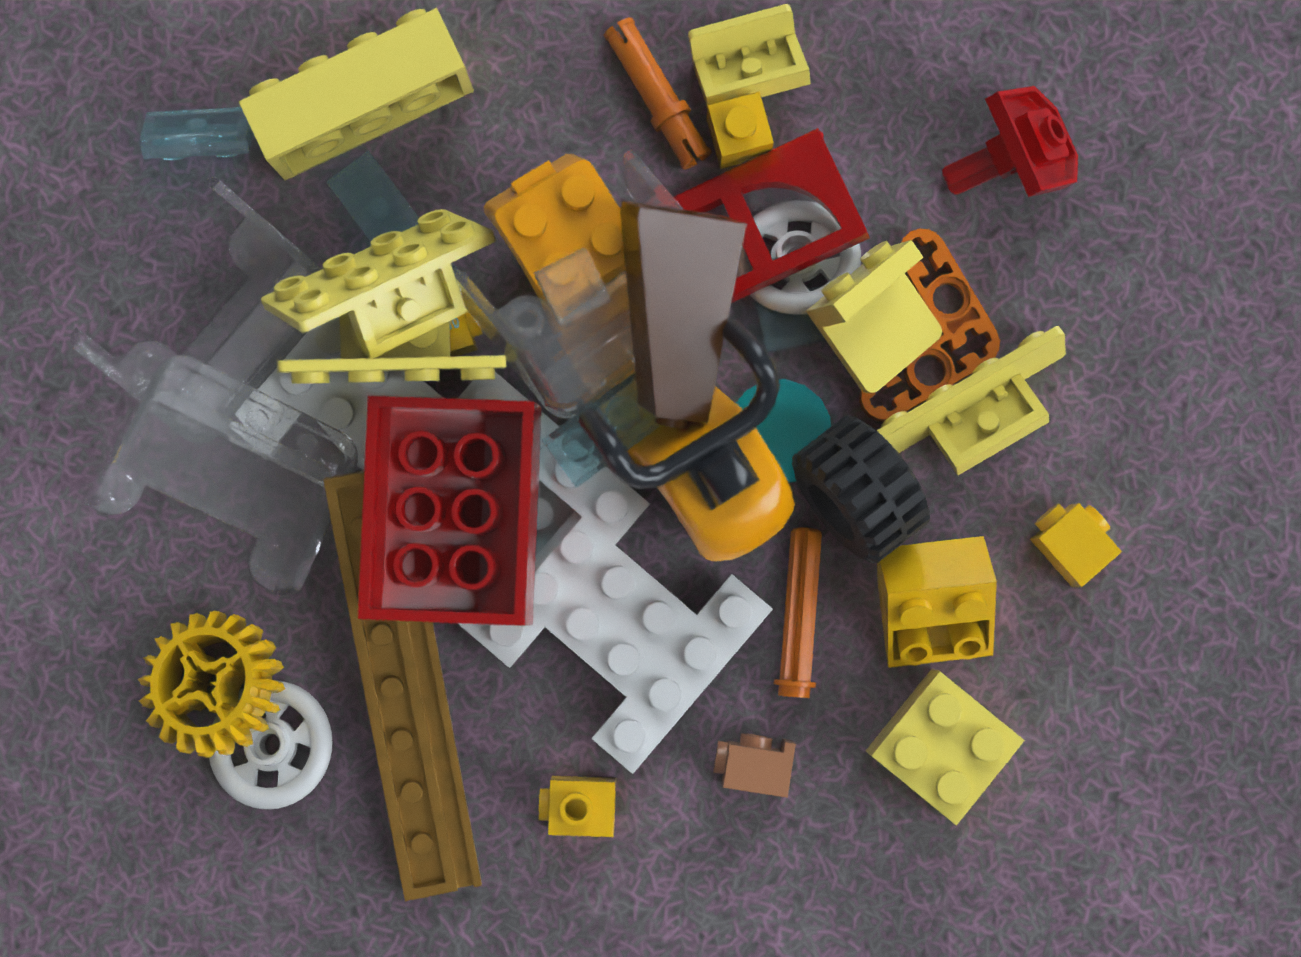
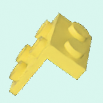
(876, 316)

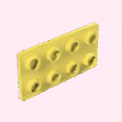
(388, 289)
(419, 358)

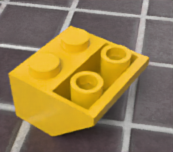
(937, 602)

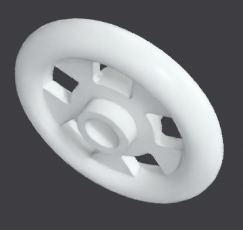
(773, 224)
(292, 783)

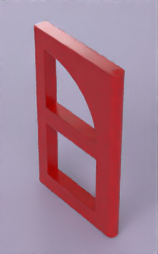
(798, 166)

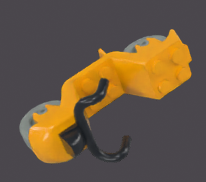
(710, 473)

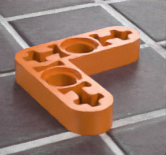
(968, 318)

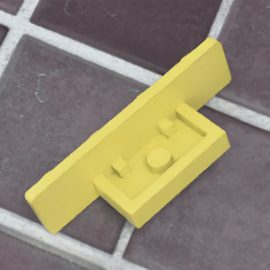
(983, 410)

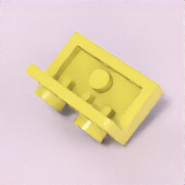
(748, 55)

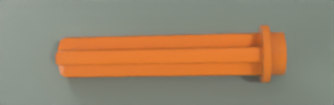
(800, 613)

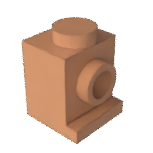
(755, 765)

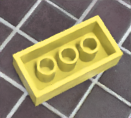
(356, 93)

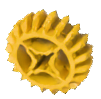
(175, 700)

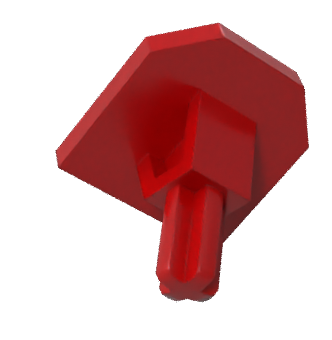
(1029, 143)

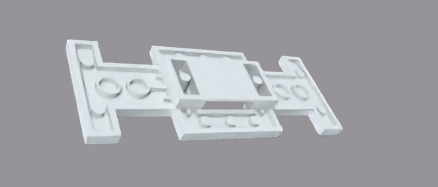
(583, 582)

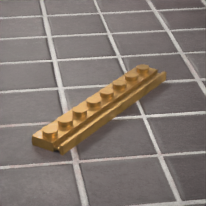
(407, 724)

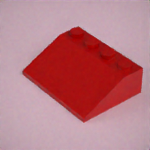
(449, 510)

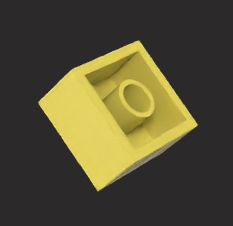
(945, 745)

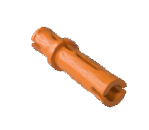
(668, 112)

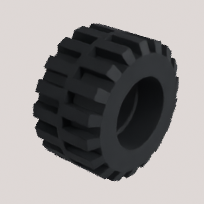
(861, 489)

